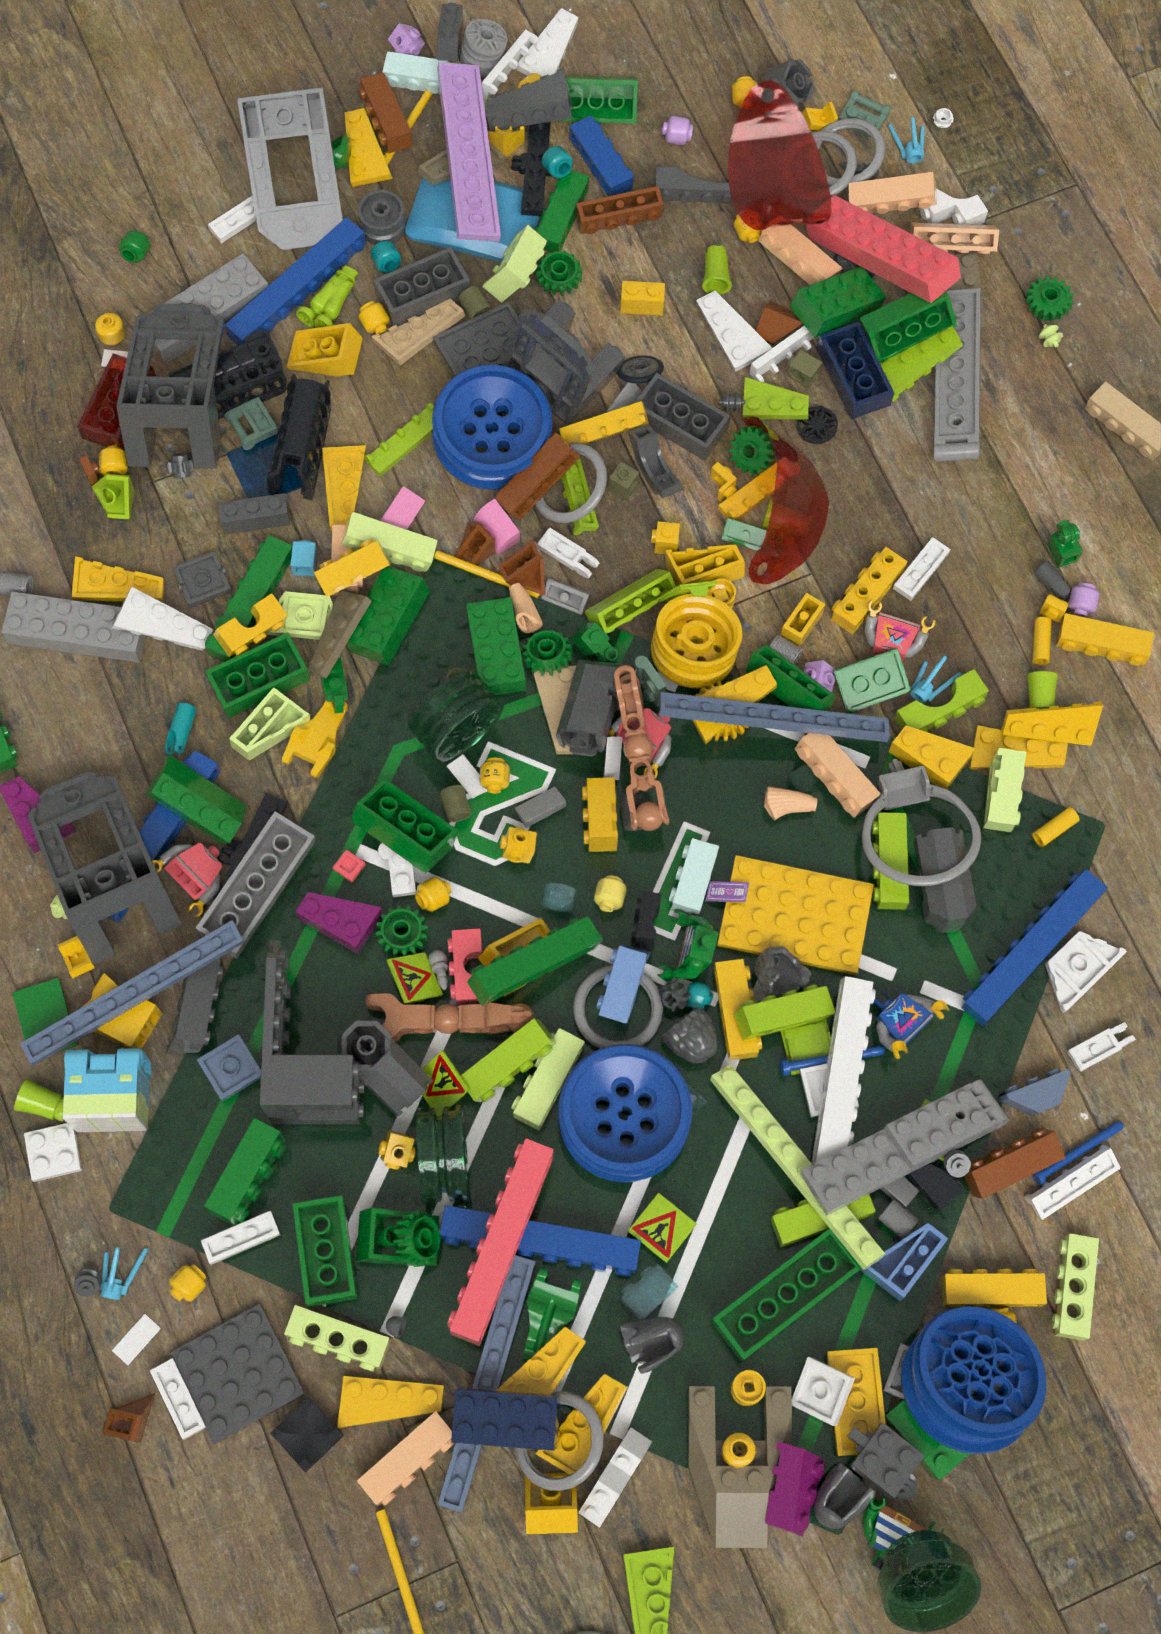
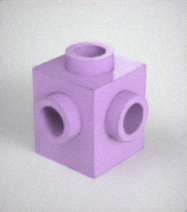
(406, 40)
(821, 672)

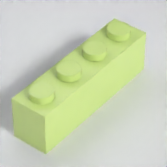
(398, 543)
(547, 1080)

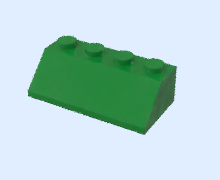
(604, 98)
(196, 800)

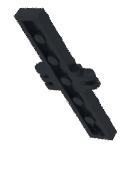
(531, 166)
(265, 811)

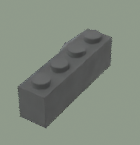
(532, 103)
(195, 1010)

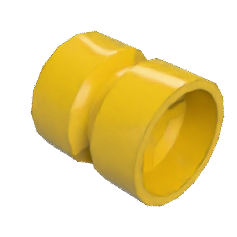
(724, 591)
(747, 1388)

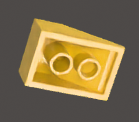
(326, 350)
(513, 940)

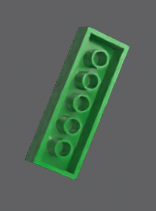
(785, 1295)

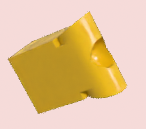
(133, 1026)

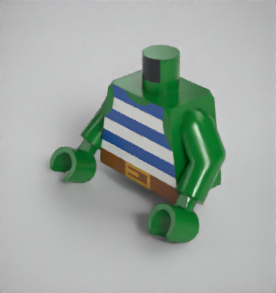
(696, 948)
(885, 1526)

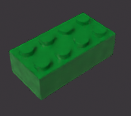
(837, 301)
(906, 323)
(393, 608)
(496, 645)
(253, 674)
(404, 825)
(246, 1172)
(325, 1251)

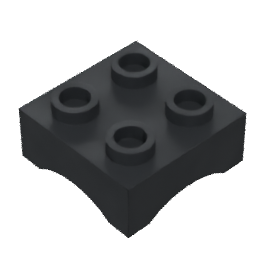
(646, 911)
(307, 1434)

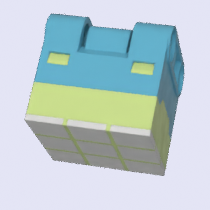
(107, 1090)

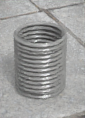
(15, 582)
(786, 648)
(898, 1219)

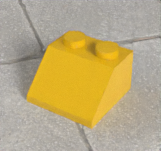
(550, 1510)

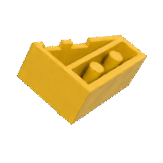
(705, 564)
(351, 567)
(940, 756)
(600, 814)

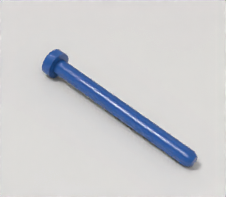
(786, 1067)
(1040, 1177)

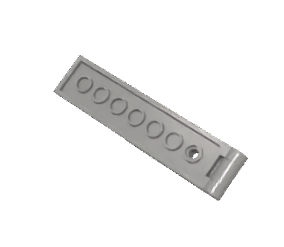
(960, 385)
(904, 1146)

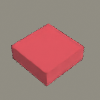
(349, 866)

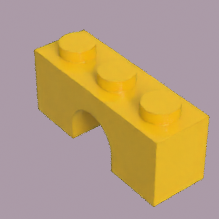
(235, 637)

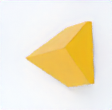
(506, 140)

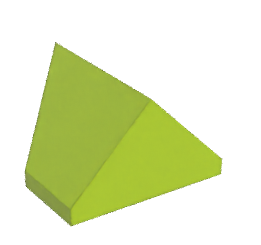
(115, 495)

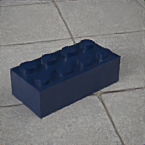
(855, 370)
(506, 1419)

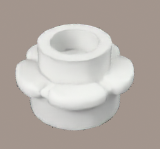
(945, 114)

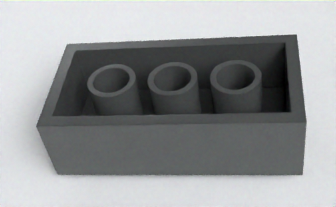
(421, 286)
(683, 416)

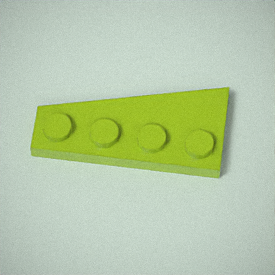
(918, 360)
(649, 1589)

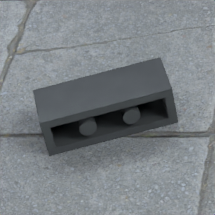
(449, 32)
(254, 513)

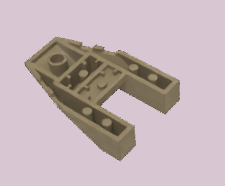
(731, 1496)

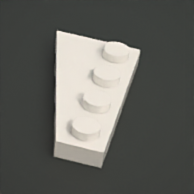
(552, 44)
(736, 337)
(155, 619)

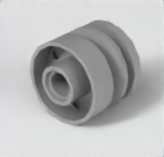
(483, 45)

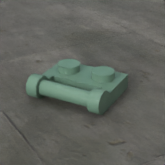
(853, 111)
(258, 420)
(649, 679)

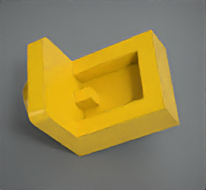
(819, 118)
(725, 479)
(1054, 608)
(75, 957)

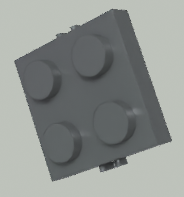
(202, 579)

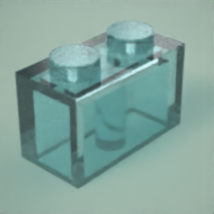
(649, 1292)

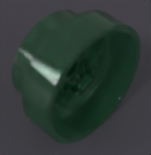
(927, 1582)

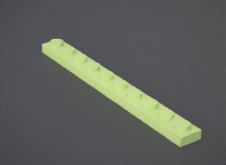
(792, 1161)

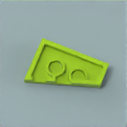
(773, 402)

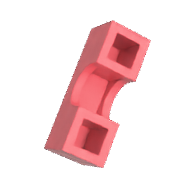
(465, 946)

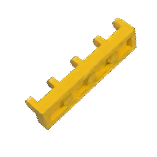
(606, 424)
(750, 495)

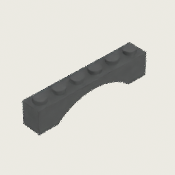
(679, 186)

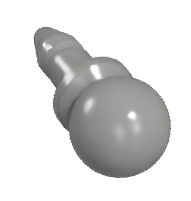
(438, 961)

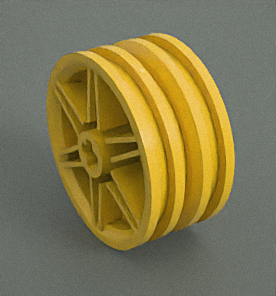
(694, 651)

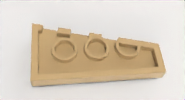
(418, 332)
(553, 695)

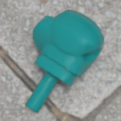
(700, 995)

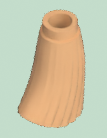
(525, 610)
(785, 801)

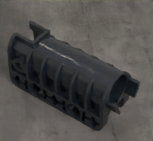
(242, 371)
(301, 434)

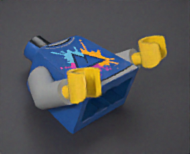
(904, 1019)

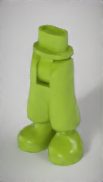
(328, 300)

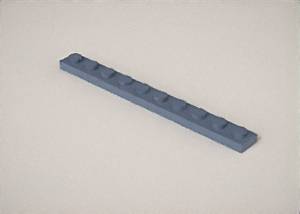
(773, 717)
(132, 993)
(488, 1376)

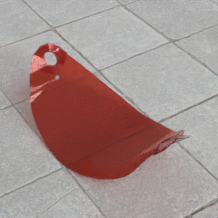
(776, 164)
(796, 514)

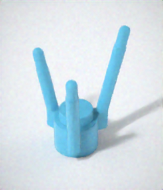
(914, 150)
(922, 690)
(112, 1287)

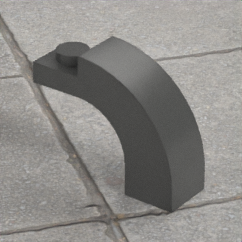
(652, 463)

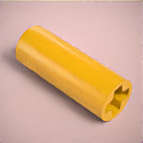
(1041, 641)
(1056, 827)

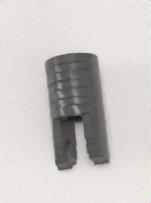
(1053, 580)

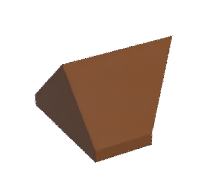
(776, 322)
(476, 544)
(525, 568)
(129, 1420)

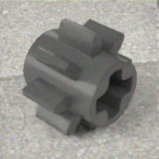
(180, 465)
(675, 995)

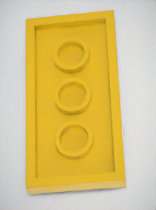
(865, 1401)

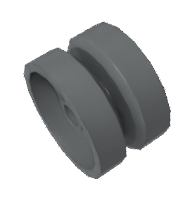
(382, 216)

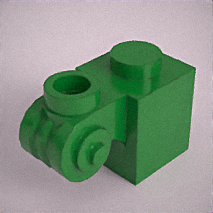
(1065, 544)
(593, 640)

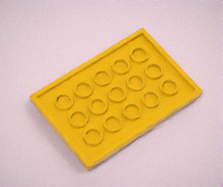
(803, 910)

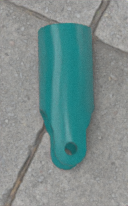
(180, 728)

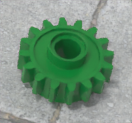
(559, 272)
(1049, 299)
(743, 454)
(547, 652)
(401, 943)
(417, 1238)

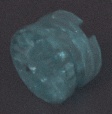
(558, 897)

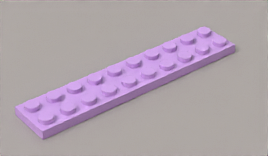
(468, 152)

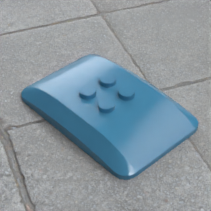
(434, 220)

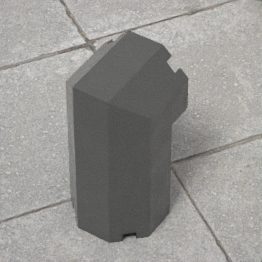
(792, 77)
(589, 708)
(952, 902)
(383, 1065)

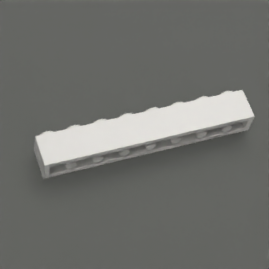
(843, 1067)

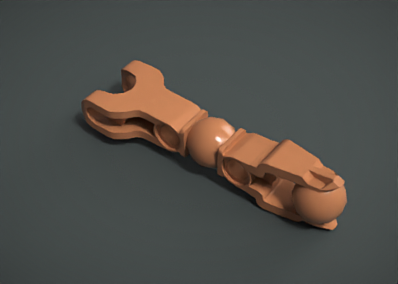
(638, 751)
(448, 1018)

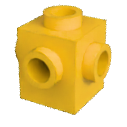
(518, 845)
(393, 1141)

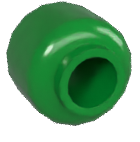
(134, 246)

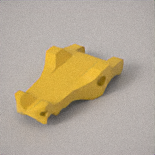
(316, 739)

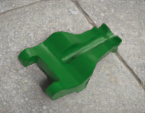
(549, 1311)

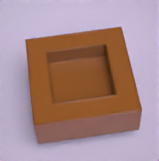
(90, 469)

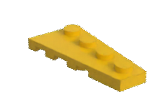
(366, 157)
(342, 480)
(104, 583)
(746, 688)
(1059, 724)
(1038, 752)
(546, 1367)
(384, 1400)
(575, 1432)

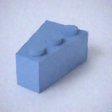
(622, 983)
(906, 1261)

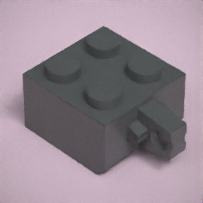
(884, 1459)

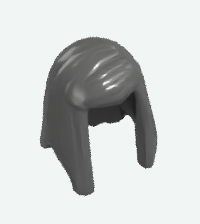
(652, 1341)
(841, 1498)

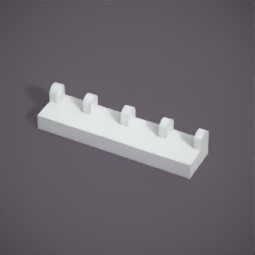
(507, 63)
(780, 352)
(1073, 1182)

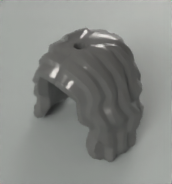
(780, 971)
(693, 1037)

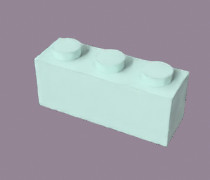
(412, 72)
(694, 877)

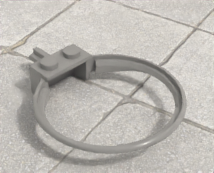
(907, 788)

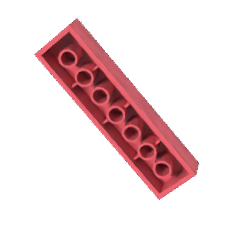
(886, 250)
(502, 1241)

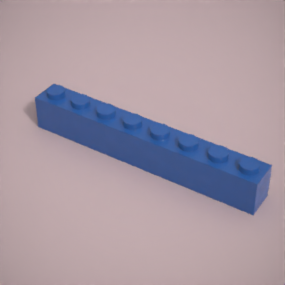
(297, 282)
(163, 826)
(1034, 947)
(548, 1241)

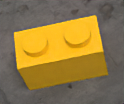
(642, 298)
(803, 619)

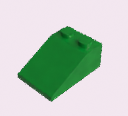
(377, 1236)
(938, 1458)

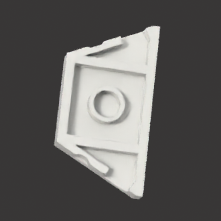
(1079, 967)

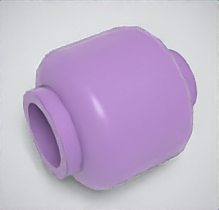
(677, 130)
(1083, 599)

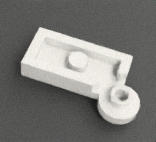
(400, 872)

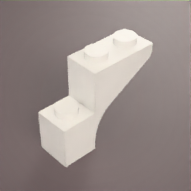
(962, 211)
(615, 1477)

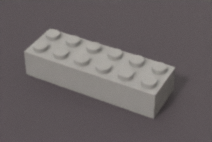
(225, 295)
(69, 627)
(258, 879)

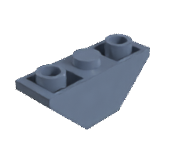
(1038, 1093)

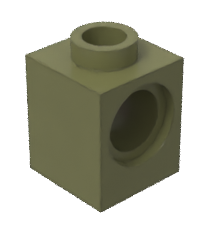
(804, 368)
(623, 481)

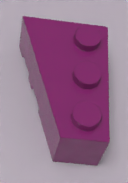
(20, 800)
(340, 919)
(794, 1489)

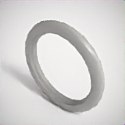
(877, 138)
(850, 154)
(592, 502)
(594, 1038)
(589, 1465)

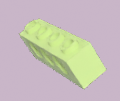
(1087, 1250)
(303, 1318)

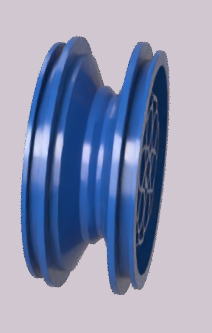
(489, 391)
(644, 1075)
(946, 1406)

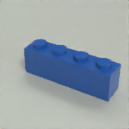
(601, 157)

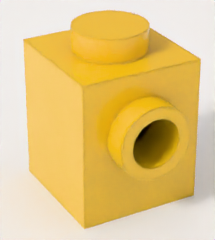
(665, 537)

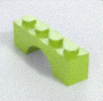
(966, 692)

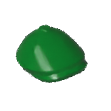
(341, 151)

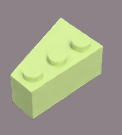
(517, 264)
(268, 725)
(1004, 790)

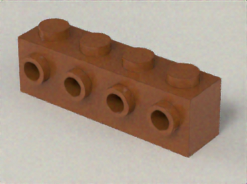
(385, 113)
(619, 210)
(535, 481)
(1014, 1162)

